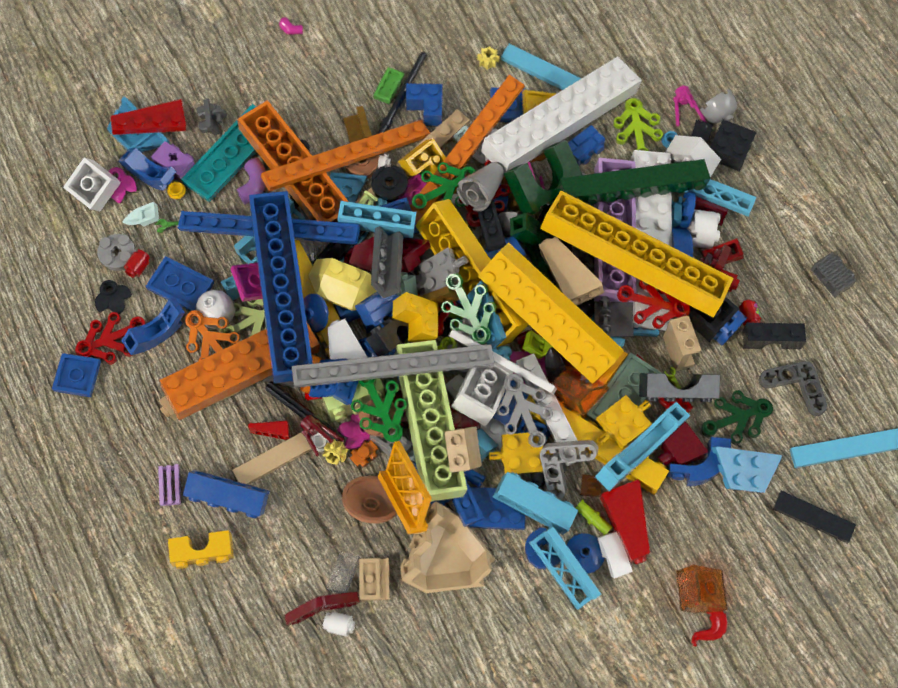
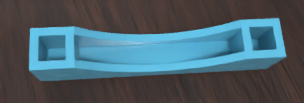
(642, 447)

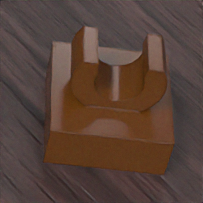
(590, 486)

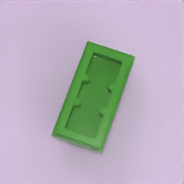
(388, 85)

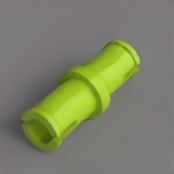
(593, 517)

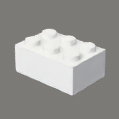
(481, 392)

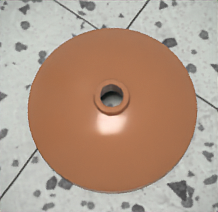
(367, 500)

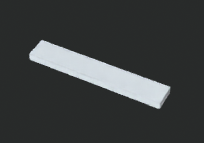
(506, 363)

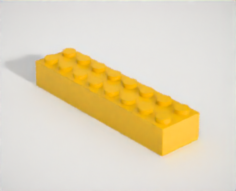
(446, 229)
(550, 313)

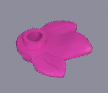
(127, 184)
(353, 432)

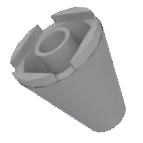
(481, 186)

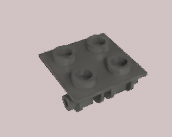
(614, 317)

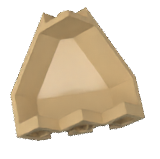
(446, 555)

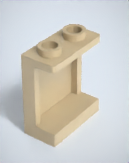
(681, 342)
(463, 449)

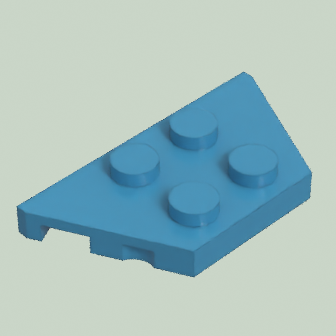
(141, 141)
(746, 469)

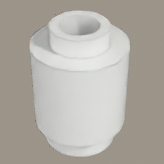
(338, 623)

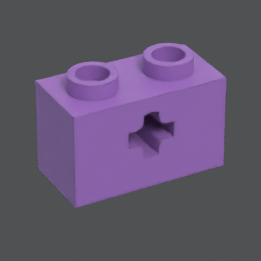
(170, 155)

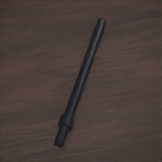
(387, 121)

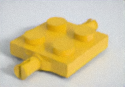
(623, 422)
(518, 454)

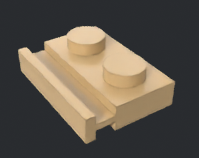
(374, 579)

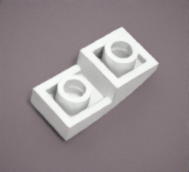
(615, 554)

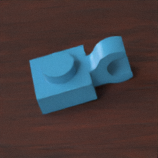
(676, 212)

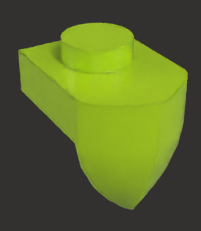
(536, 344)

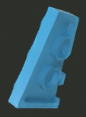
(495, 325)

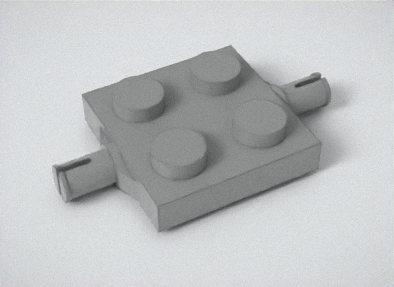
(438, 268)

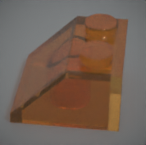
(578, 391)
(701, 589)

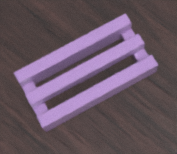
(168, 469)

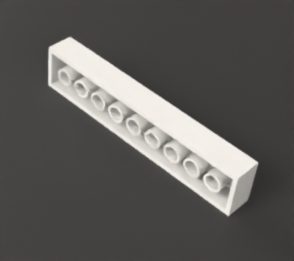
(561, 115)
(654, 219)

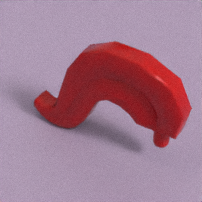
(718, 628)

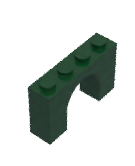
(526, 189)
(528, 231)

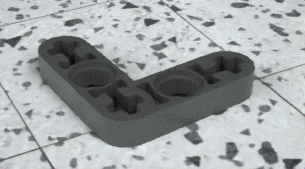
(798, 377)

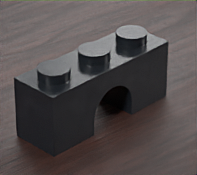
(761, 334)
(386, 338)

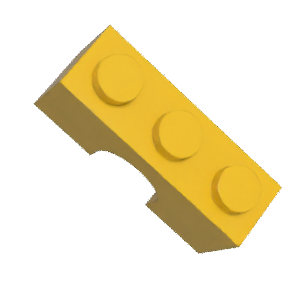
(218, 549)

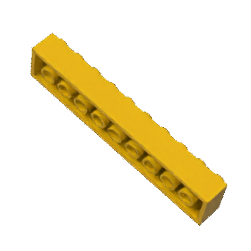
(637, 253)

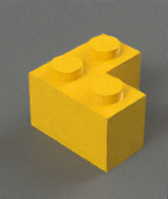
(424, 156)
(420, 314)

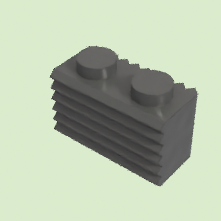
(833, 274)

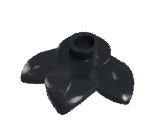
(114, 299)

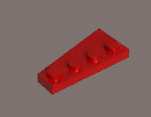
(152, 119)

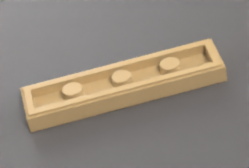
(272, 459)

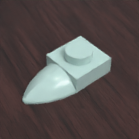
(143, 215)

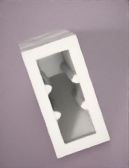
(343, 342)

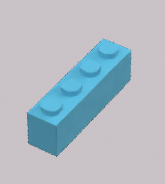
(372, 216)
(535, 503)

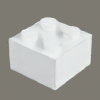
(92, 184)

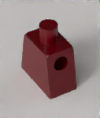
(682, 447)

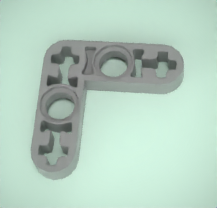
(556, 462)

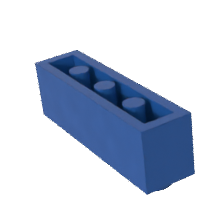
(226, 493)

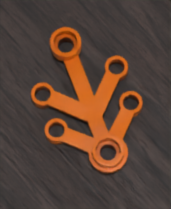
(209, 338)

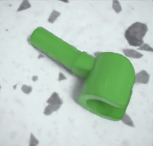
(165, 224)

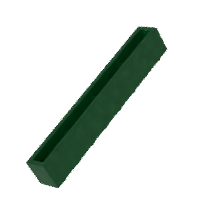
(637, 182)

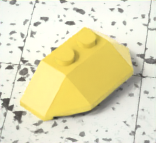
(340, 282)

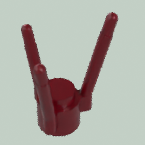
(312, 427)

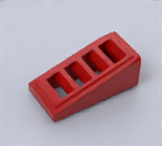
(732, 257)
(273, 429)

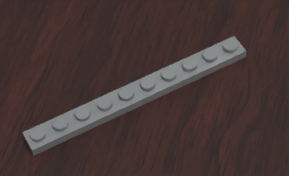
(392, 366)

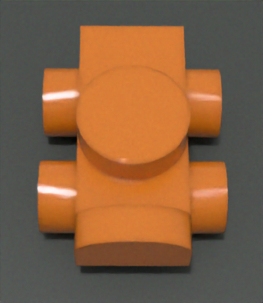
(366, 450)

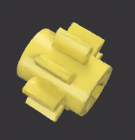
(488, 57)
(335, 452)

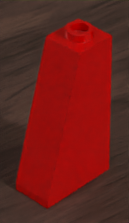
(627, 517)

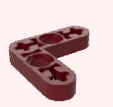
(319, 604)

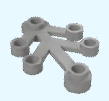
(523, 407)

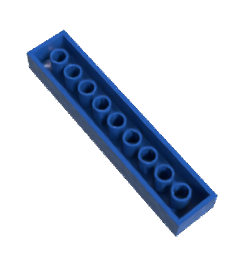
(280, 284)

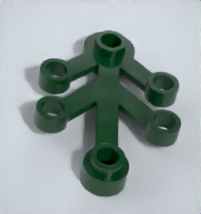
(740, 416)

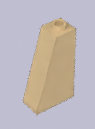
(569, 272)

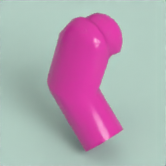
(289, 28)

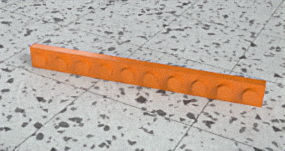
(474, 136)
(344, 155)

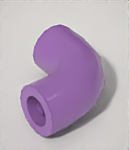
(255, 183)

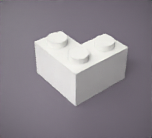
(692, 148)

